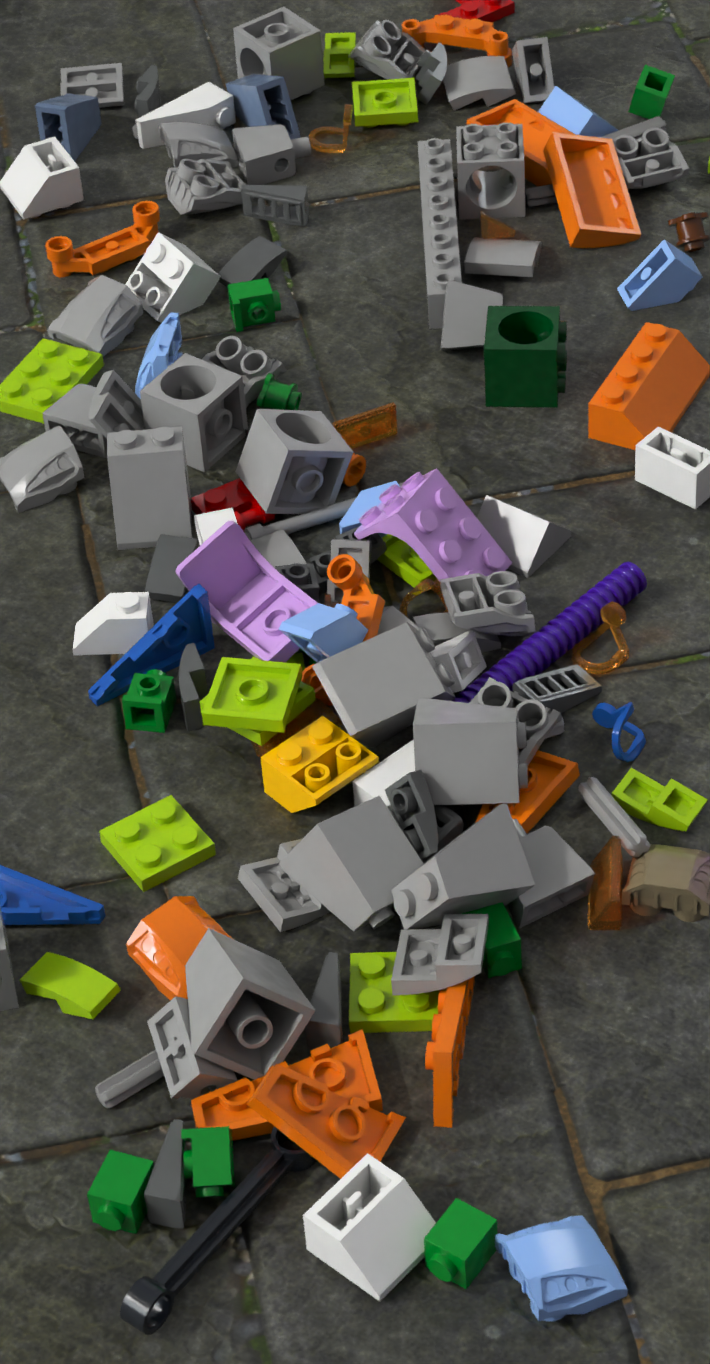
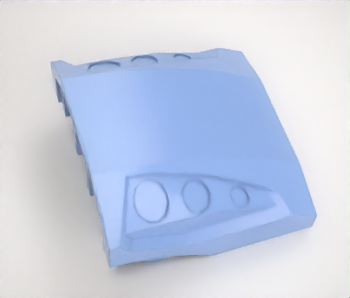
(161, 351)
(562, 1268)

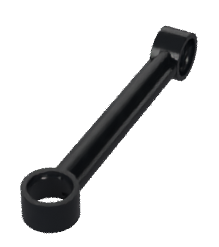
(152, 1299)

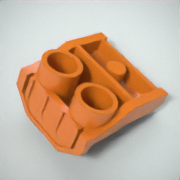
(167, 940)

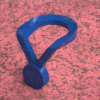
(610, 717)

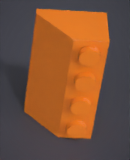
(647, 387)

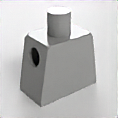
(268, 153)
(466, 315)
(73, 415)
(557, 874)

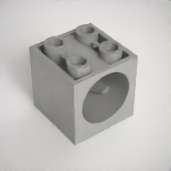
(281, 46)
(495, 192)
(202, 401)
(293, 461)

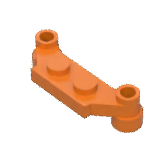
(460, 33)
(109, 250)
(359, 596)

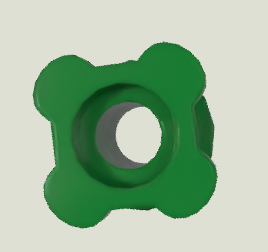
(279, 395)

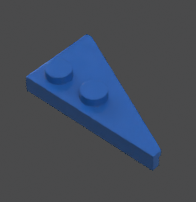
(161, 646)
(36, 902)

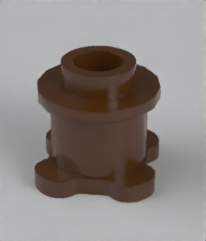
(690, 231)

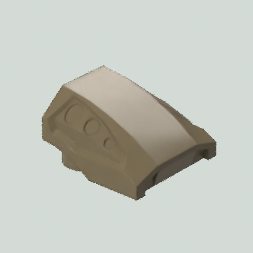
(671, 880)

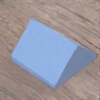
(574, 115)

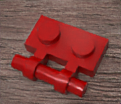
(234, 496)

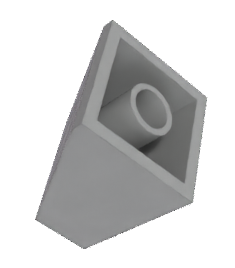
(149, 486)
(381, 681)
(469, 752)
(354, 863)
(469, 873)
(242, 1006)

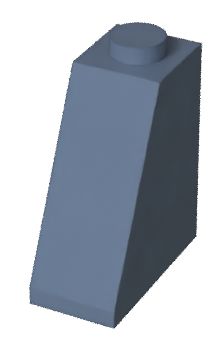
(263, 102)
(69, 119)

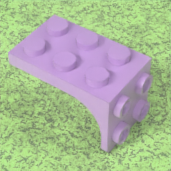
(437, 527)
(245, 592)

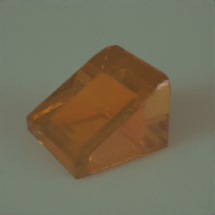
(494, 228)

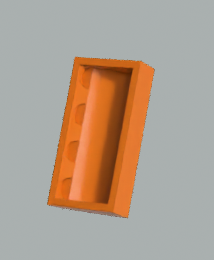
(535, 135)
(590, 191)

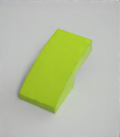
(336, 54)
(663, 806)
(72, 984)

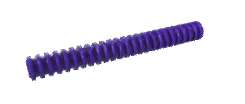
(562, 632)

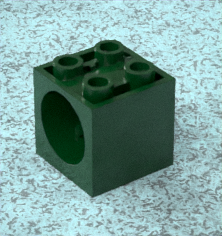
(524, 356)

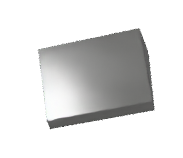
(521, 535)

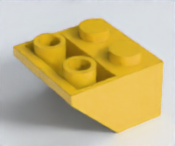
(313, 765)

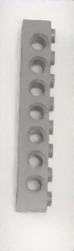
(438, 223)

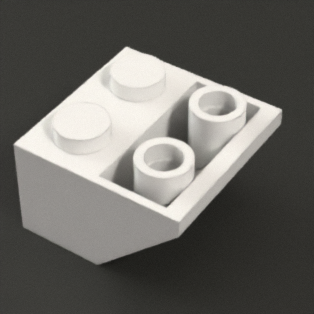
(42, 179)
(171, 279)
(673, 467)
(369, 1227)

